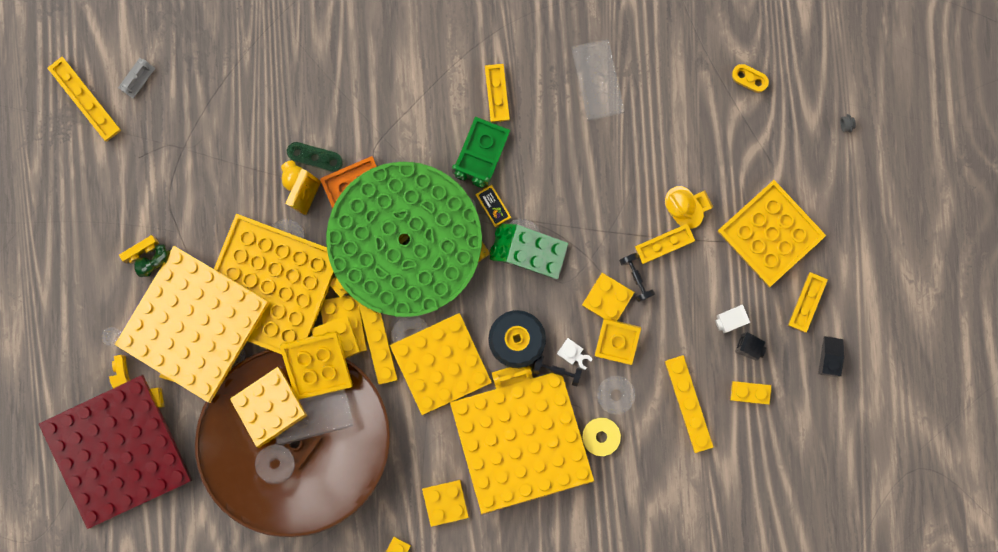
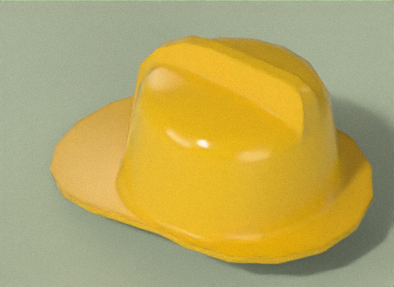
(684, 207)

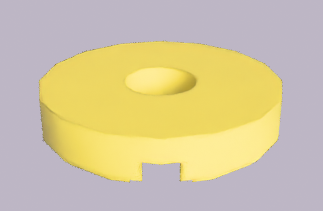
(612, 441)

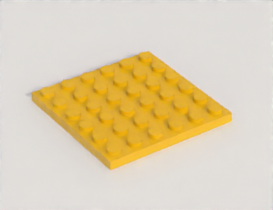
(283, 271)
(192, 324)
(521, 442)

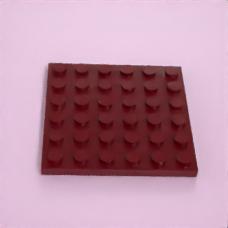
(115, 451)

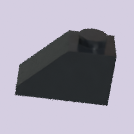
(751, 346)
(832, 357)

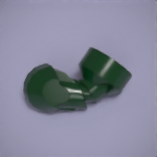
(144, 266)

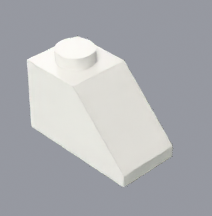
(732, 319)

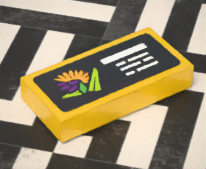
(493, 206)

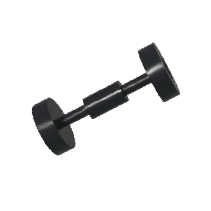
(637, 277)
(557, 370)

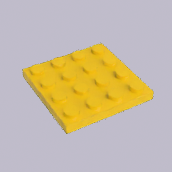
(771, 233)
(440, 364)

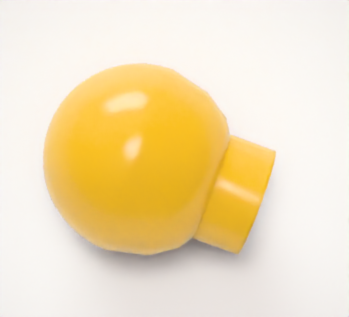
(290, 174)

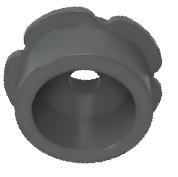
(847, 123)

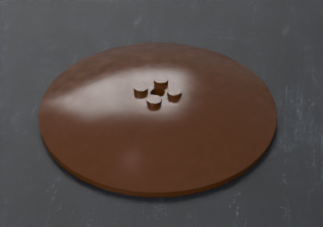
(330, 473)

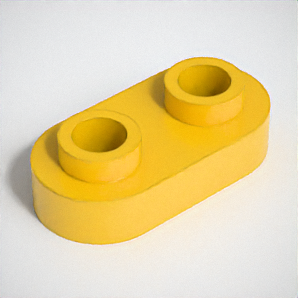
(750, 76)

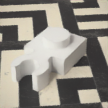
(571, 352)

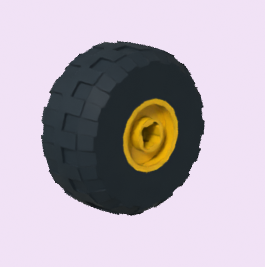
(517, 339)

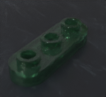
(308, 151)

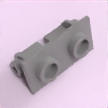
(136, 78)

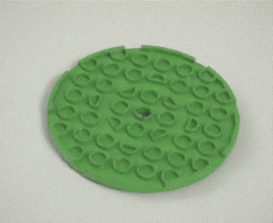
(367, 248)

